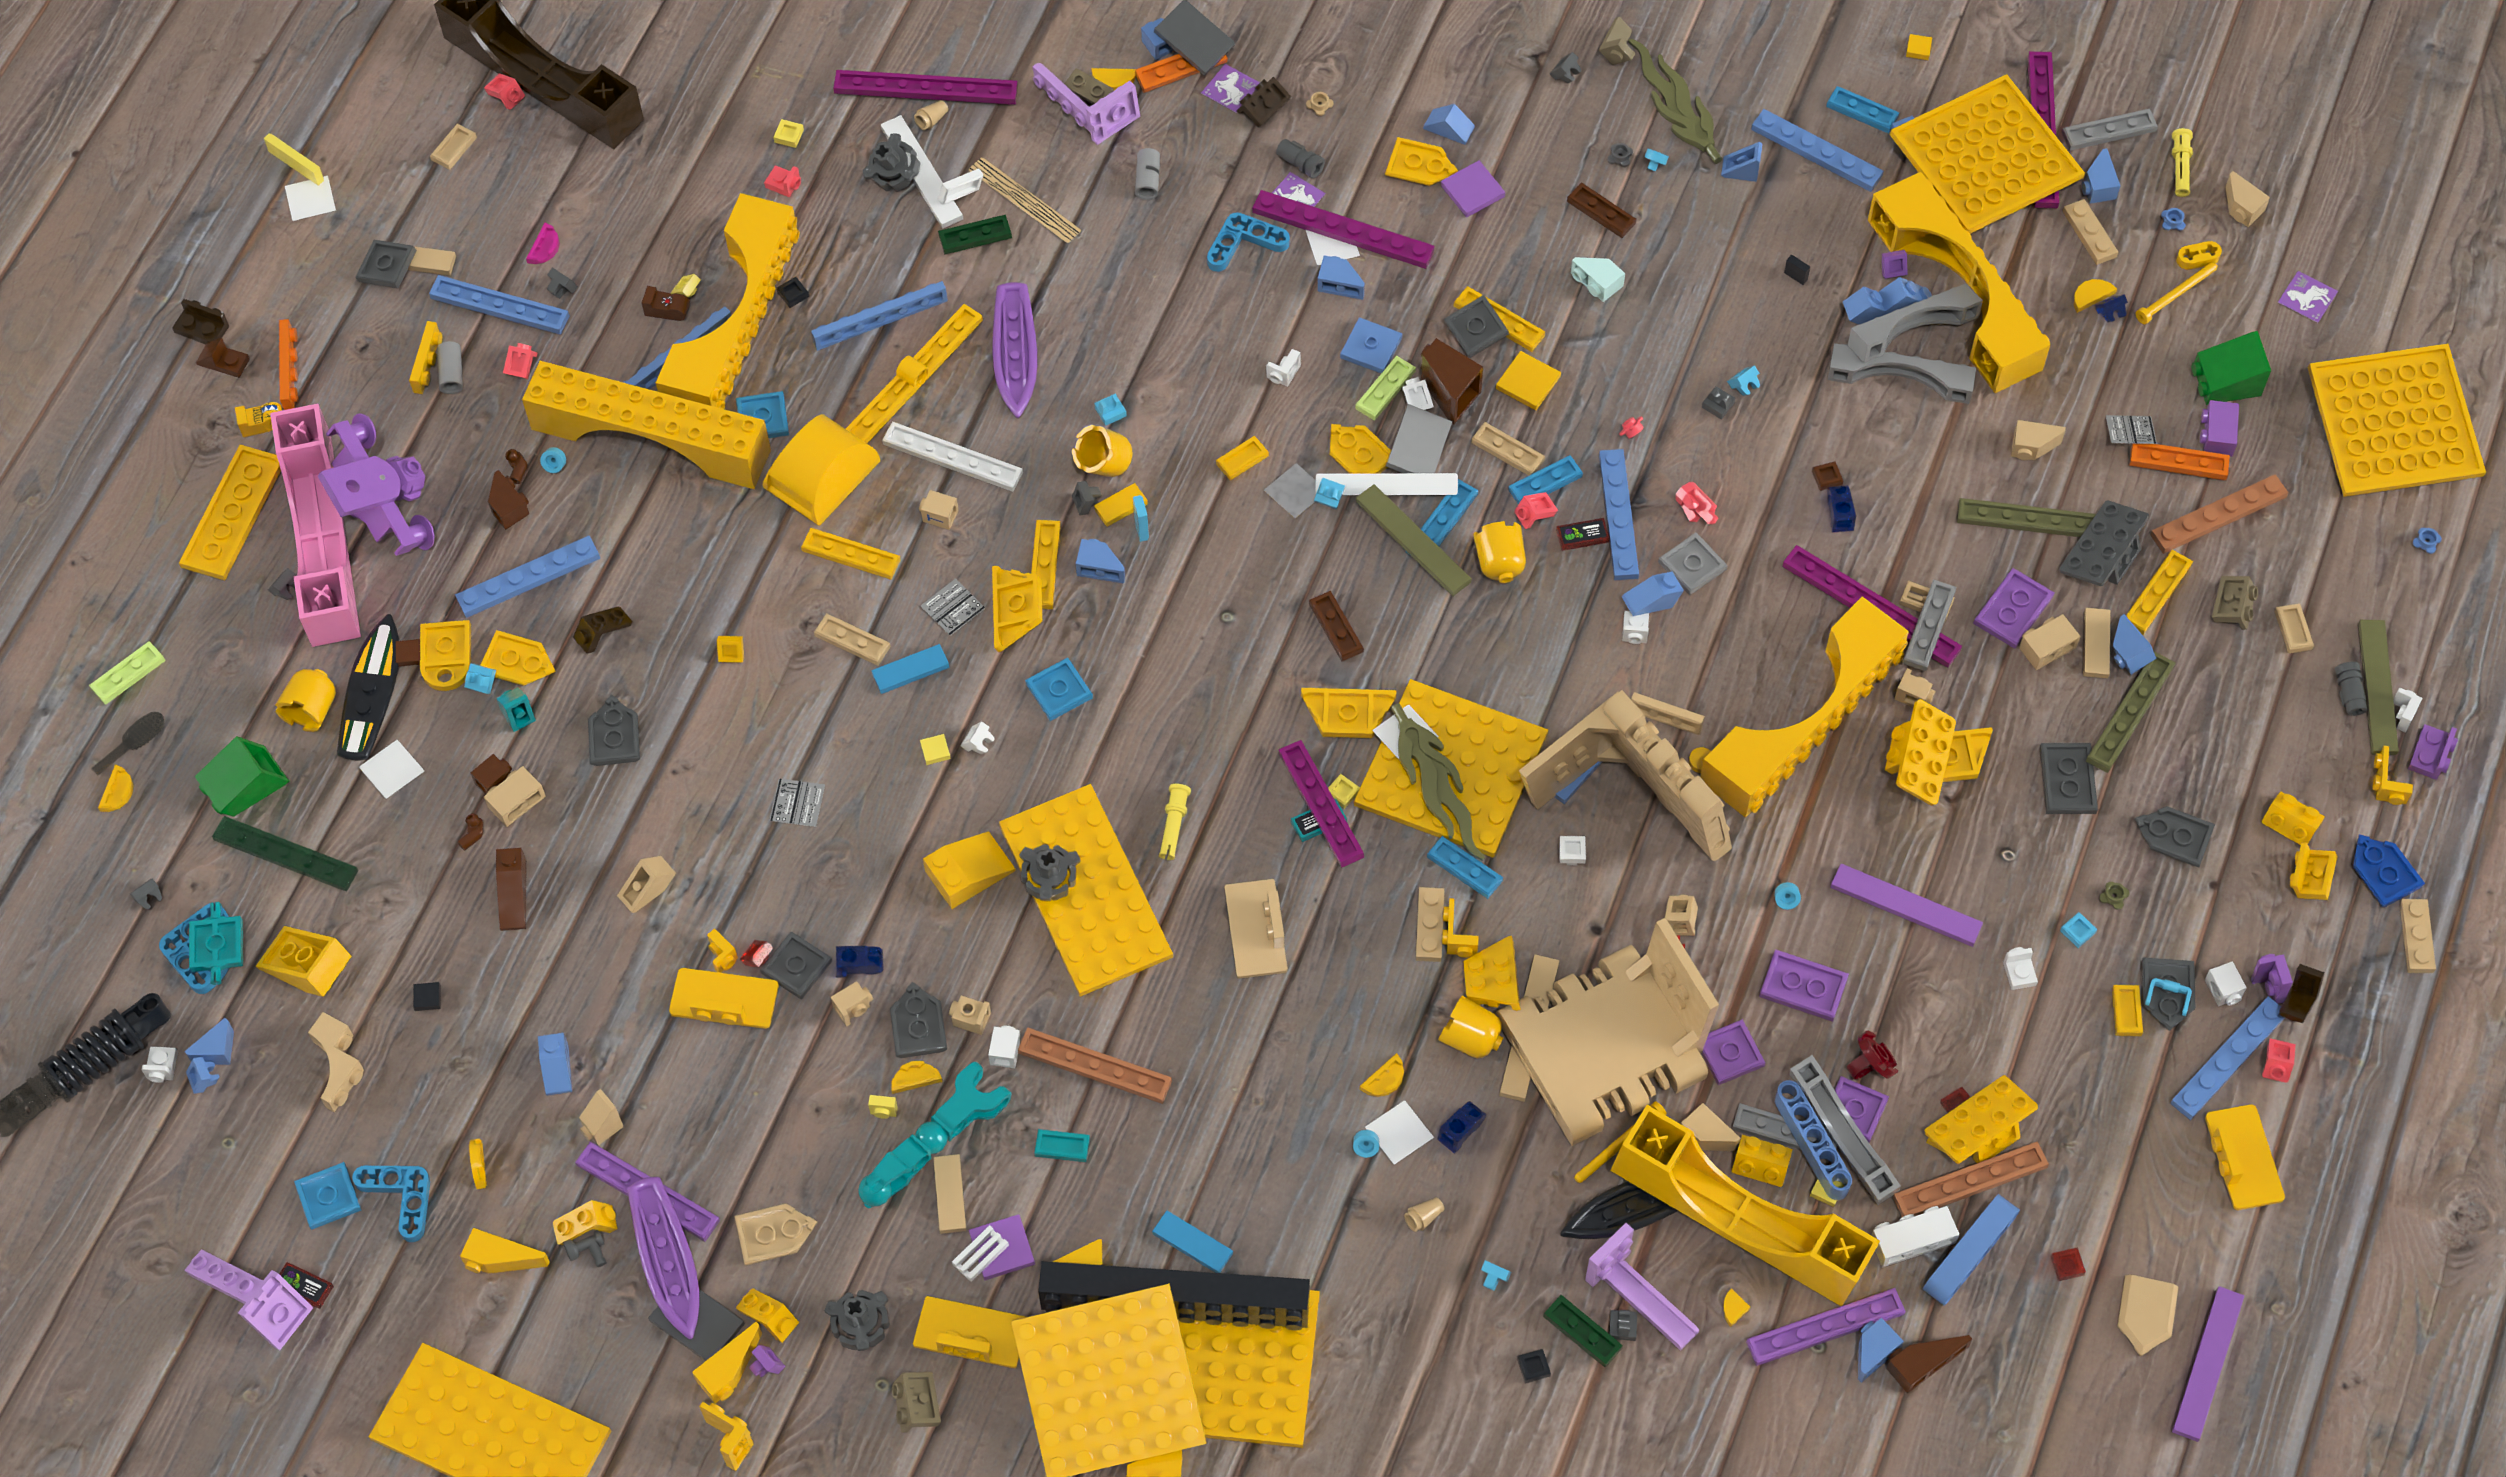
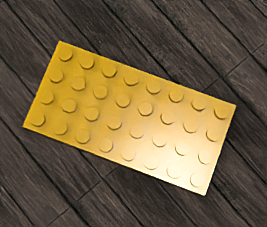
(1105, 920)
(482, 1424)

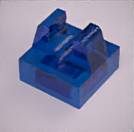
(2110, 305)

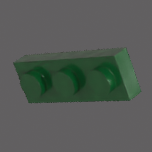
(975, 234)
(1583, 1331)

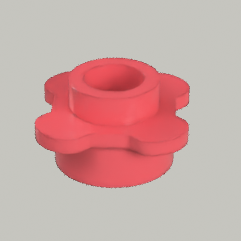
(1632, 427)

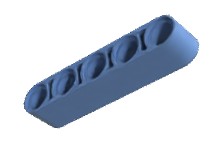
(1813, 1151)
(1971, 1249)

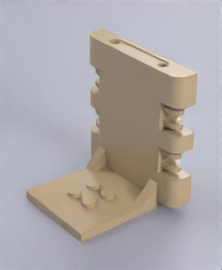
(1621, 735)
(1613, 1037)

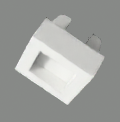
(975, 736)
(1572, 849)

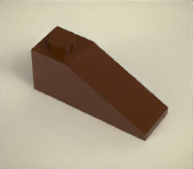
(511, 888)
(1922, 1360)

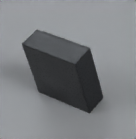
(1797, 269)
(792, 292)
(427, 996)
(1533, 1366)

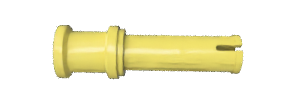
(2182, 153)
(1176, 810)

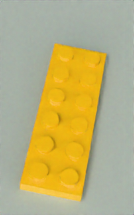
(231, 513)

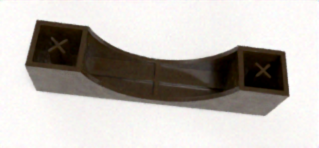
(590, 99)

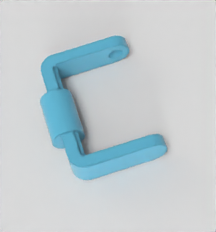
(2170, 986)

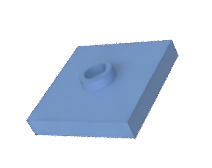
(1371, 345)

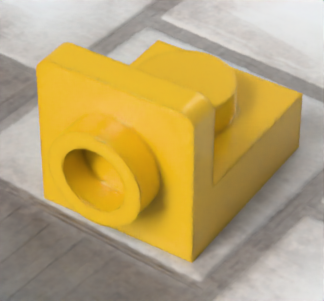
(723, 950)

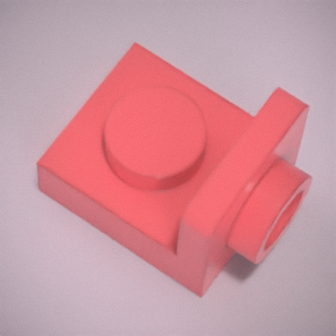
(506, 89)
(783, 181)
(519, 360)
(1534, 508)
(2279, 1060)

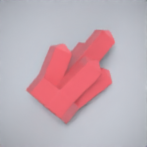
(1696, 503)

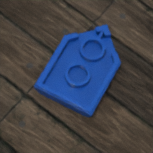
(2385, 870)

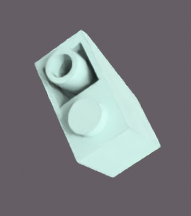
(1598, 275)

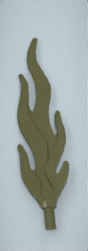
(1678, 109)
(1416, 743)

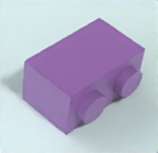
(2220, 427)

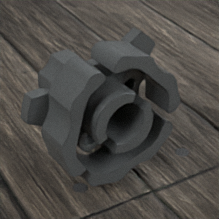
(892, 163)
(1049, 870)
(858, 1318)

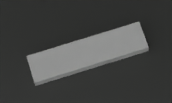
(2109, 129)
(1929, 625)
(1767, 1126)

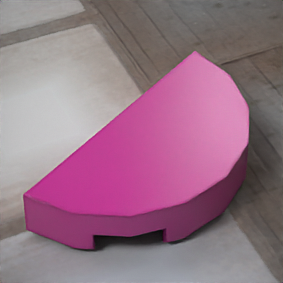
(545, 245)

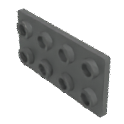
(2106, 545)

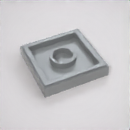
(1693, 563)

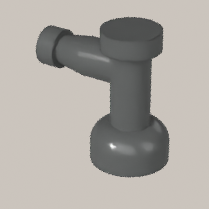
(592, 1242)

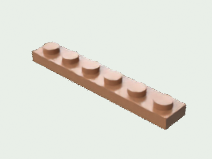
(2219, 513)
(1095, 1065)
(1971, 1180)

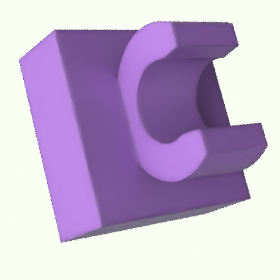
(1894, 264)
(766, 1361)

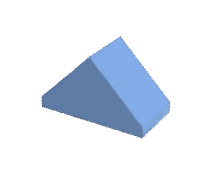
(1450, 123)
(1743, 163)
(214, 1045)

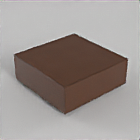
(1827, 476)
(408, 652)

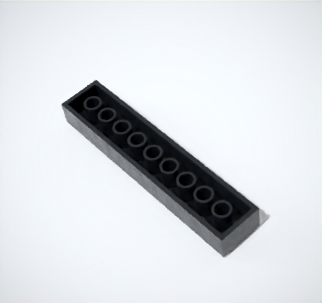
(1196, 1295)

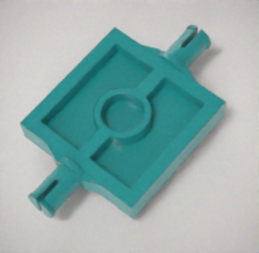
(215, 943)

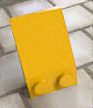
(967, 867)
(304, 960)

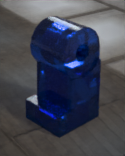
(1841, 509)
(858, 960)
(1461, 1126)

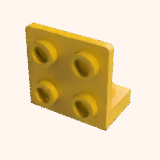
(737, 1438)

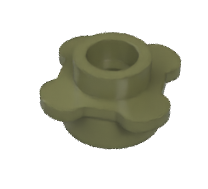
(2119, 890)

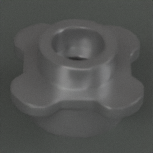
(1620, 149)

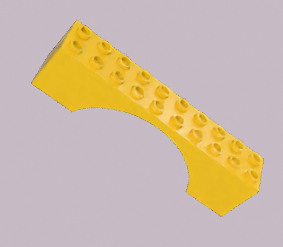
(1918, 221)
(761, 242)
(715, 439)
(1754, 762)
(1812, 1249)

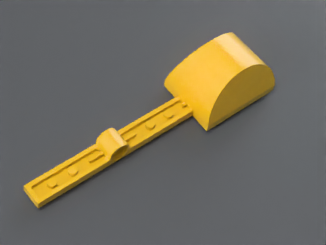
(829, 461)

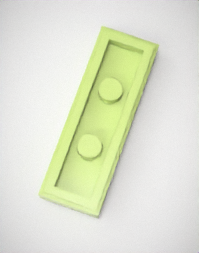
(1385, 388)
(127, 672)

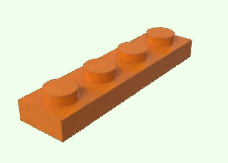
(1166, 72)
(287, 357)
(2180, 460)

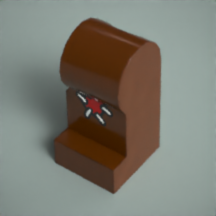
(665, 304)

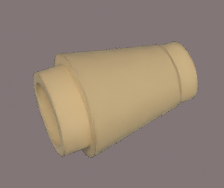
(930, 115)
(1423, 1214)

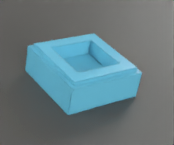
(2078, 930)

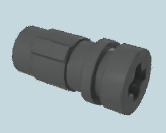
(1296, 154)
(2352, 690)

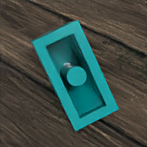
(516, 708)

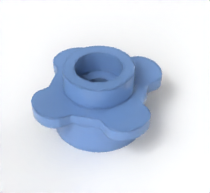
(2173, 214)
(2430, 535)

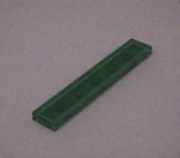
(285, 853)

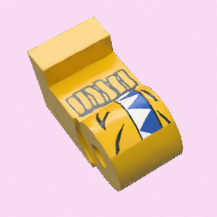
(256, 419)

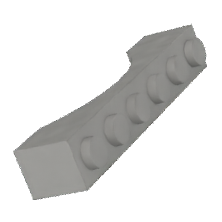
(1949, 307)
(1949, 380)
(1843, 1130)

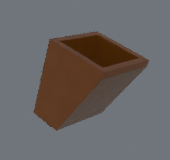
(1450, 378)

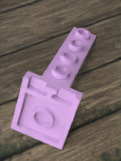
(1101, 118)
(1610, 1266)
(269, 1304)

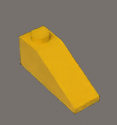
(495, 1254)
(725, 1368)

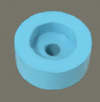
(1655, 158)
(553, 460)
(1787, 895)
(1366, 1143)

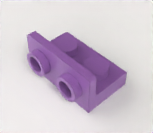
(2432, 751)
(2275, 974)

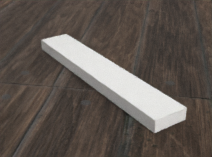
(927, 179)
(952, 456)

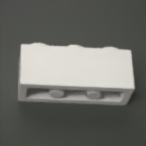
(1915, 1235)

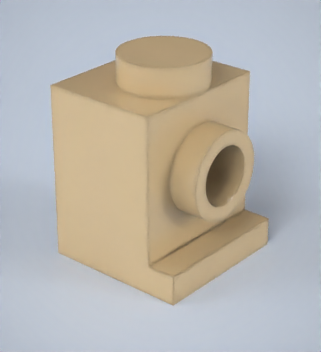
(1914, 689)
(1682, 914)
(851, 1002)
(973, 1021)

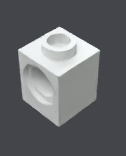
(2225, 984)
(1004, 1046)

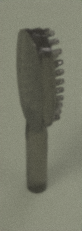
(136, 736)

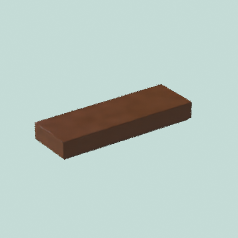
(1601, 210)
(1336, 626)

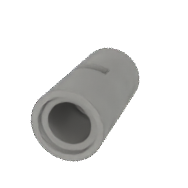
(1147, 174)
(449, 367)

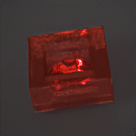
(757, 953)
(2068, 1264)

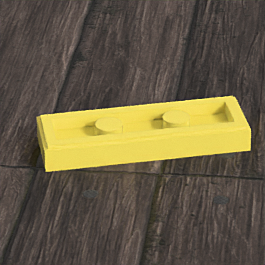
(294, 159)

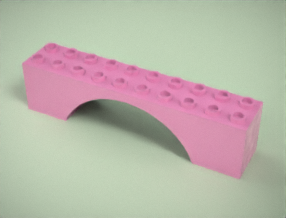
(324, 569)

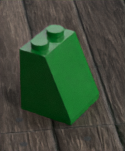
(2232, 369)
(240, 777)

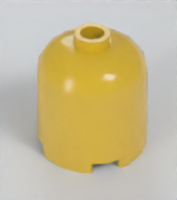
(1102, 451)
(1500, 551)
(306, 699)
(1472, 1030)

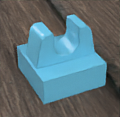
(1741, 380)
(1110, 409)
(1329, 493)
(480, 678)
(1495, 1273)

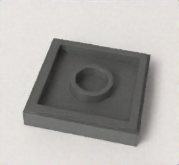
(385, 263)
(1476, 326)
(796, 965)

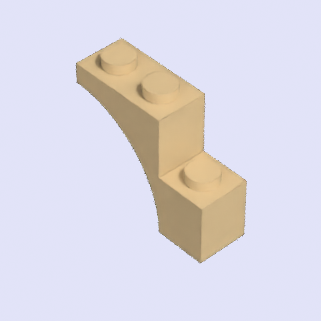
(344, 1069)

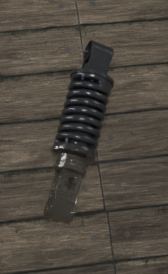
(83, 1059)

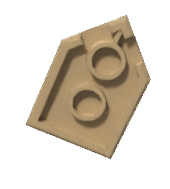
(772, 1232)
(2147, 1312)

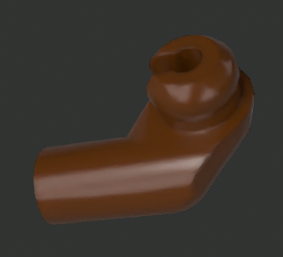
(518, 464)
(474, 831)

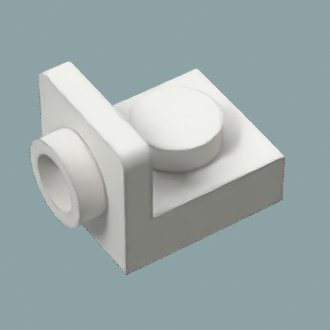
(1286, 370)
(1417, 393)
(1635, 628)
(2409, 704)
(2020, 968)
(160, 1064)

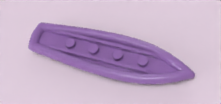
(1014, 346)
(665, 1254)

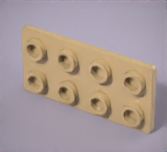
(1256, 928)

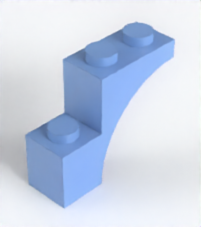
(1869, 303)

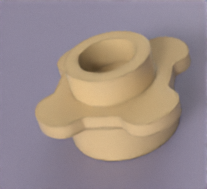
(1319, 98)

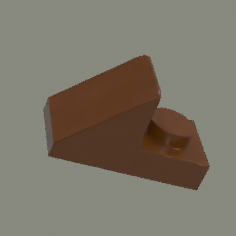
(222, 359)

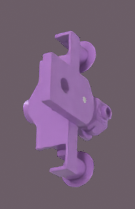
(370, 485)

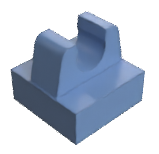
(199, 1075)

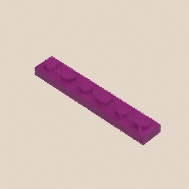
(1321, 803)

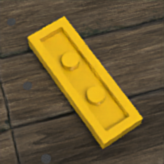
(425, 357)

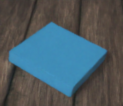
(768, 408)
(1059, 689)
(327, 1195)

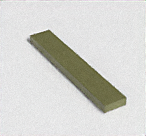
(2023, 517)
(1413, 540)
(2378, 686)
(2130, 713)

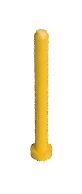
(2144, 315)
(1610, 1151)

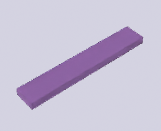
(1906, 905)
(622, 1175)
(1824, 1326)
(2208, 1364)

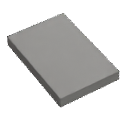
(1418, 441)

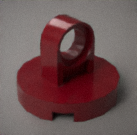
(1874, 1056)

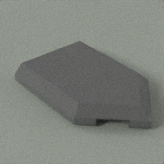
(613, 734)
(2176, 834)
(2164, 1004)
(917, 1024)

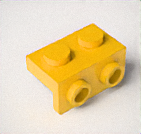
(2292, 818)
(2313, 873)
(1762, 1160)

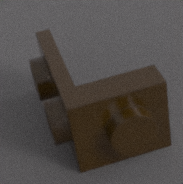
(595, 624)
(2303, 994)

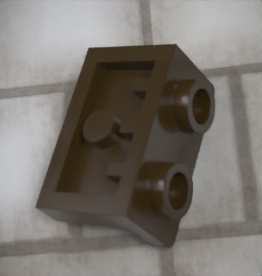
(1265, 102)
(200, 322)

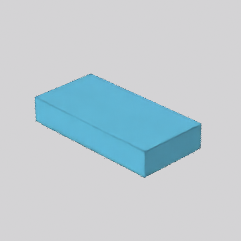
(1140, 518)

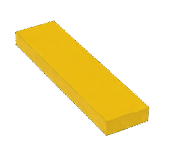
(1519, 329)
(850, 553)
(1046, 557)
(2158, 590)

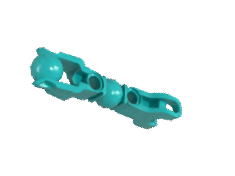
(950, 1119)

